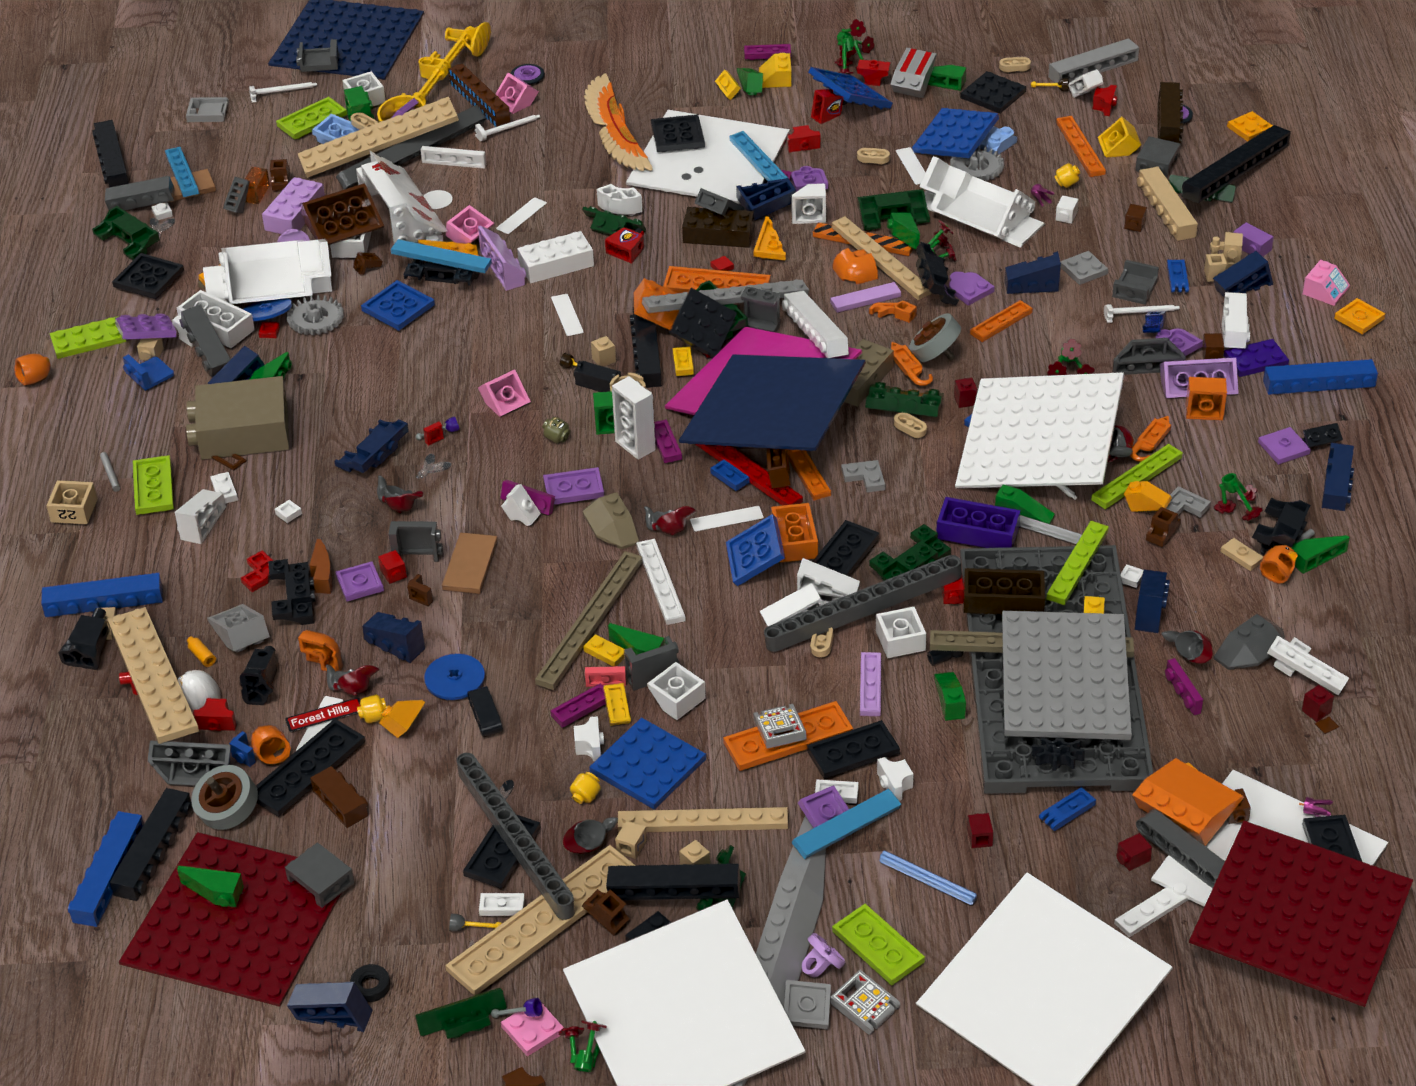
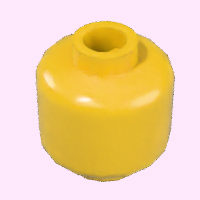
(1067, 175)
(371, 708)
(585, 788)

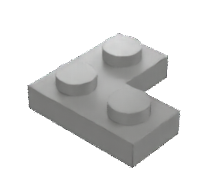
(866, 471)
(1188, 501)

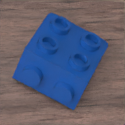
(147, 373)

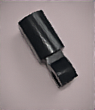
(937, 656)

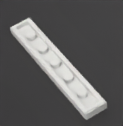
(660, 582)

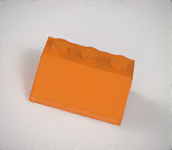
(649, 288)

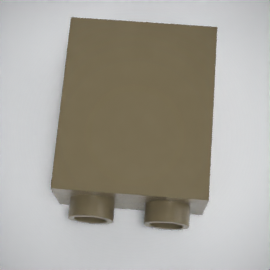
(239, 418)

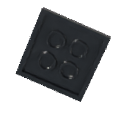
(993, 92)
(677, 133)
(148, 276)
(702, 323)

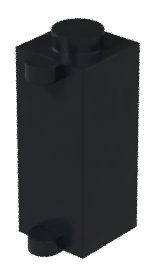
(594, 376)

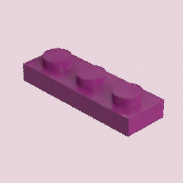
(765, 51)
(666, 442)
(542, 500)
(1184, 686)
(579, 706)

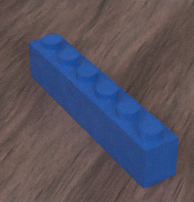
(1320, 376)
(102, 594)
(95, 890)

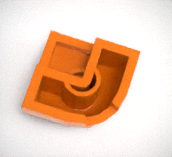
(855, 266)
(321, 649)

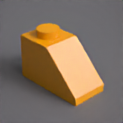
(1146, 497)
(400, 716)

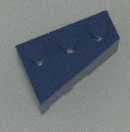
(765, 197)
(1244, 275)
(1035, 276)
(239, 367)
(1338, 477)
(1151, 600)
(395, 635)
(330, 1002)

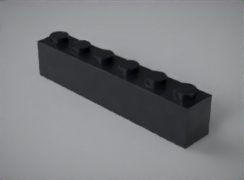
(109, 154)
(646, 350)
(151, 844)
(674, 881)

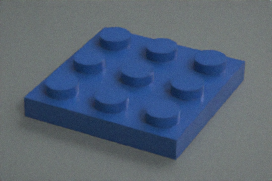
(398, 305)
(755, 550)

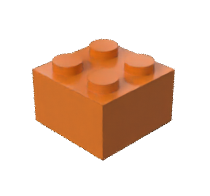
(1206, 398)

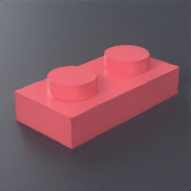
(605, 675)

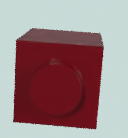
(965, 392)
(1317, 703)
(980, 830)
(1134, 852)

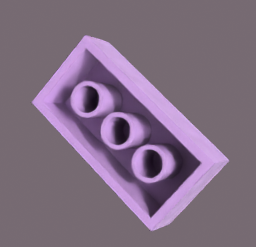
(285, 210)

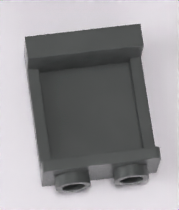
(318, 58)
(1157, 153)
(716, 202)
(1136, 282)
(762, 309)
(416, 538)
(648, 665)
(320, 874)

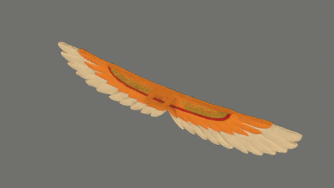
(615, 135)

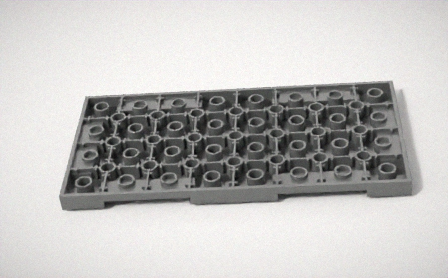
(1008, 760)

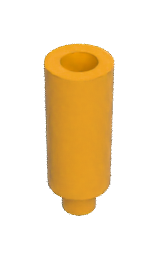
(201, 652)

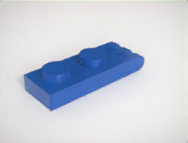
(1177, 275)
(1067, 809)

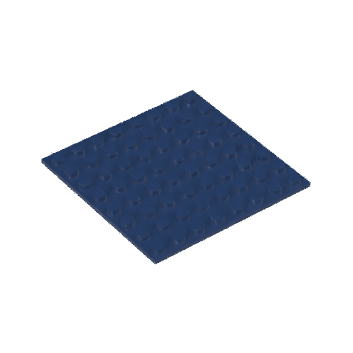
(366, 35)
(773, 402)

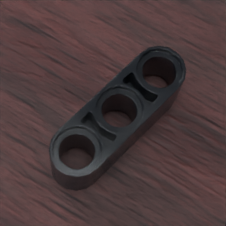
(484, 711)

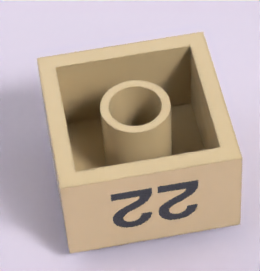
(72, 502)

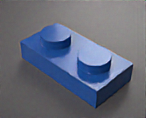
(730, 475)

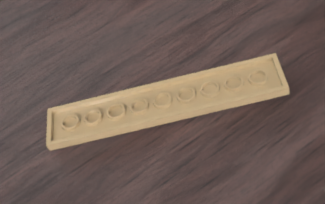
(378, 136)
(152, 675)
(530, 927)

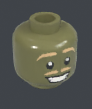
(556, 430)

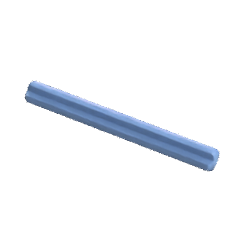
(928, 877)

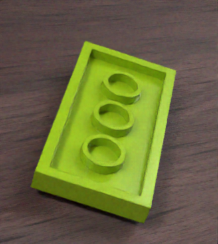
(308, 118)
(86, 338)
(153, 485)
(878, 944)

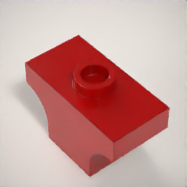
(873, 71)
(1105, 99)
(803, 139)
(215, 716)

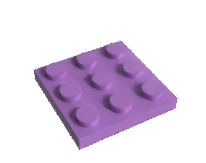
(145, 326)

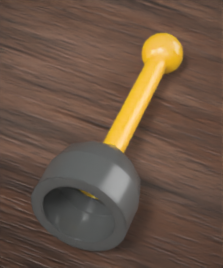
(458, 922)

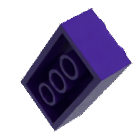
(977, 524)

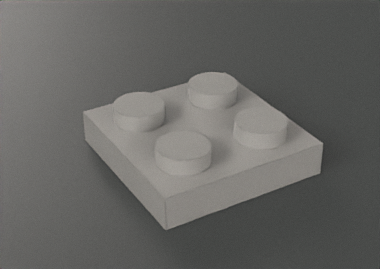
(1084, 267)
(807, 1003)

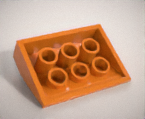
(1188, 799)

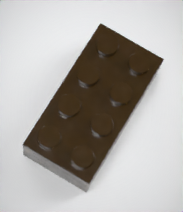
(1169, 112)
(711, 228)
(1003, 590)

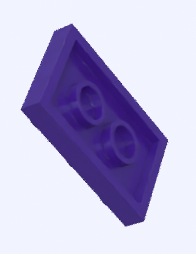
(1257, 357)

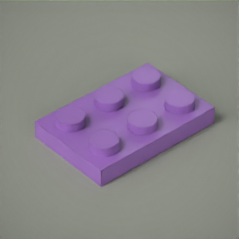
(574, 485)

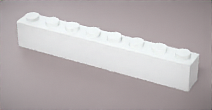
(815, 324)

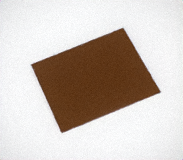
(1326, 725)

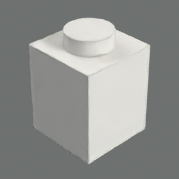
(1066, 209)

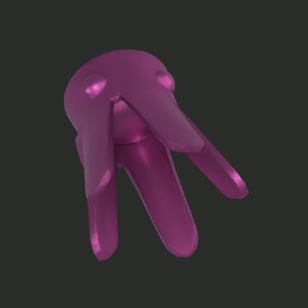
(1039, 192)
(1310, 808)

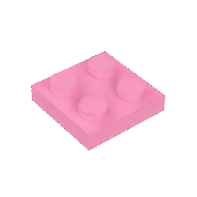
(532, 1032)

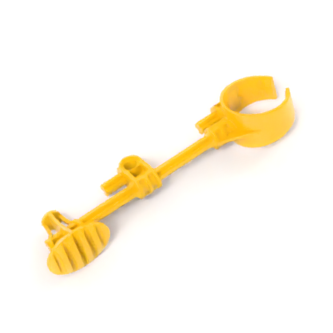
(436, 69)

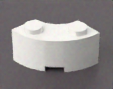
(619, 200)

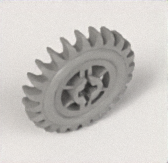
(989, 164)
(312, 318)

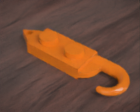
(909, 364)
(1151, 437)

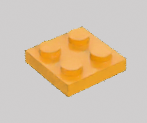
(1248, 125)
(1359, 316)

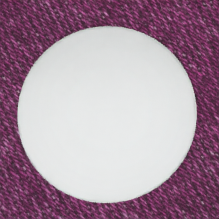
(438, 199)

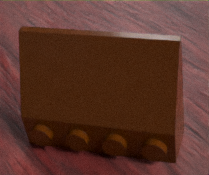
(342, 215)

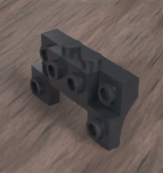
(439, 272)
(934, 273)
(1289, 523)
(299, 599)

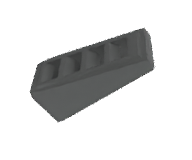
(230, 200)

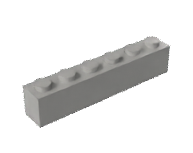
(1102, 59)

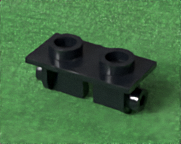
(1322, 435)

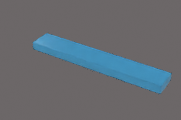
(756, 156)
(181, 172)
(441, 256)
(846, 823)

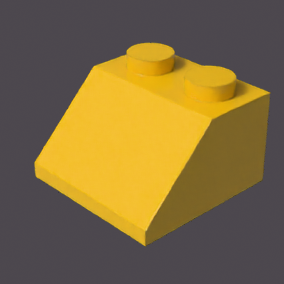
(777, 71)
(1119, 139)

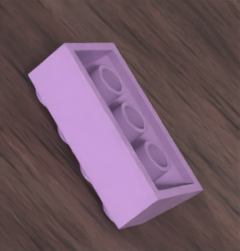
(503, 263)
(1177, 373)

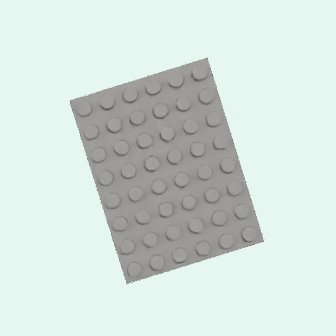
(1065, 675)

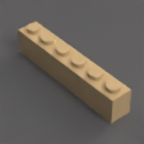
(1167, 203)

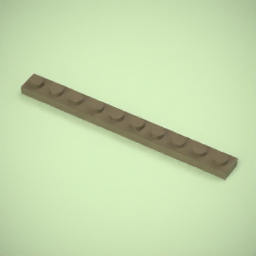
(588, 621)
(982, 642)

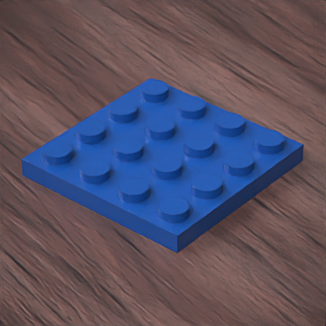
(850, 88)
(955, 133)
(647, 763)

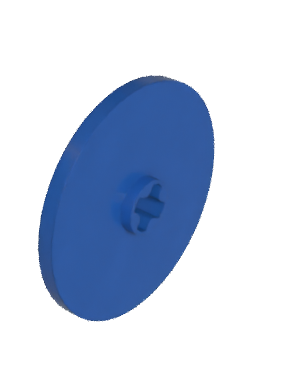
(268, 309)
(442, 676)

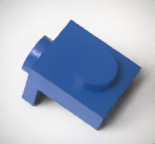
(241, 750)

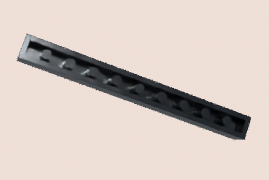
(1235, 164)

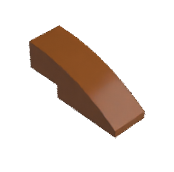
(321, 569)

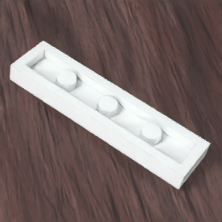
(453, 157)
(1308, 665)
(1151, 909)

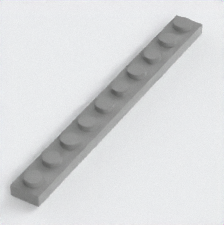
(723, 296)

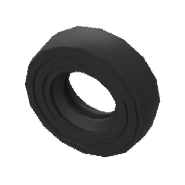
(372, 971)

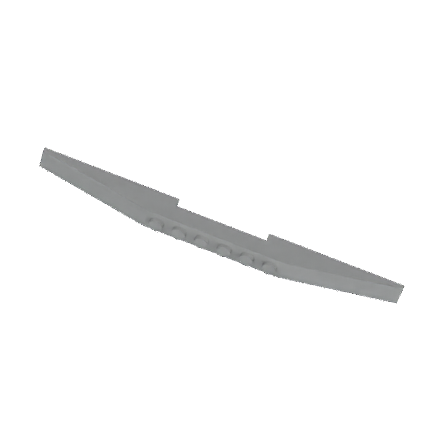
(792, 918)

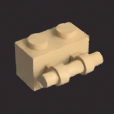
(1231, 247)

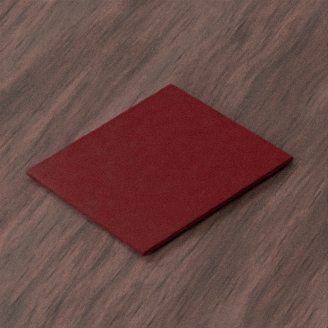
(1302, 913)
(236, 949)

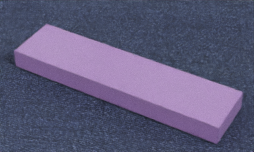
(865, 297)
(870, 684)

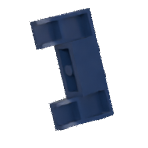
(375, 447)

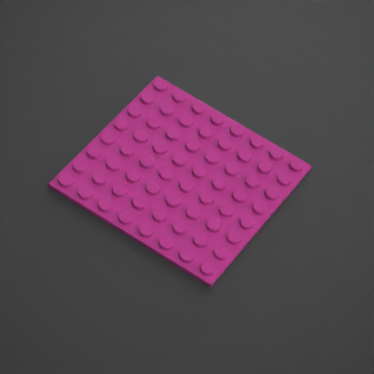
(746, 342)

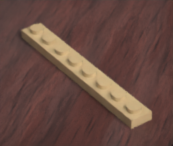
(883, 259)
(707, 819)

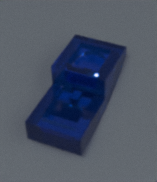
(1154, 321)

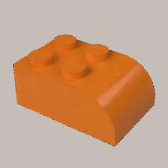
(796, 531)

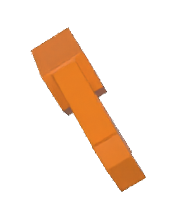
(901, 310)

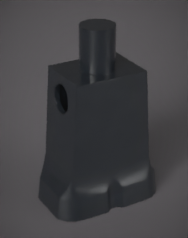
(86, 641)
(258, 676)

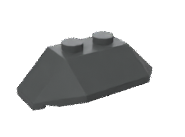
(1146, 355)
(1248, 643)
(186, 762)

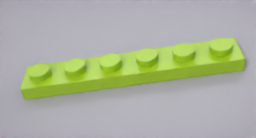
(1141, 472)
(1077, 563)

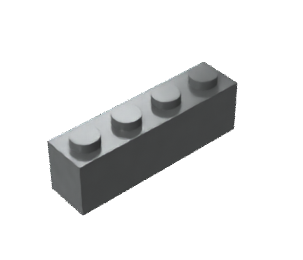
(140, 193)
(204, 338)

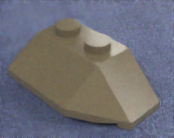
(611, 521)

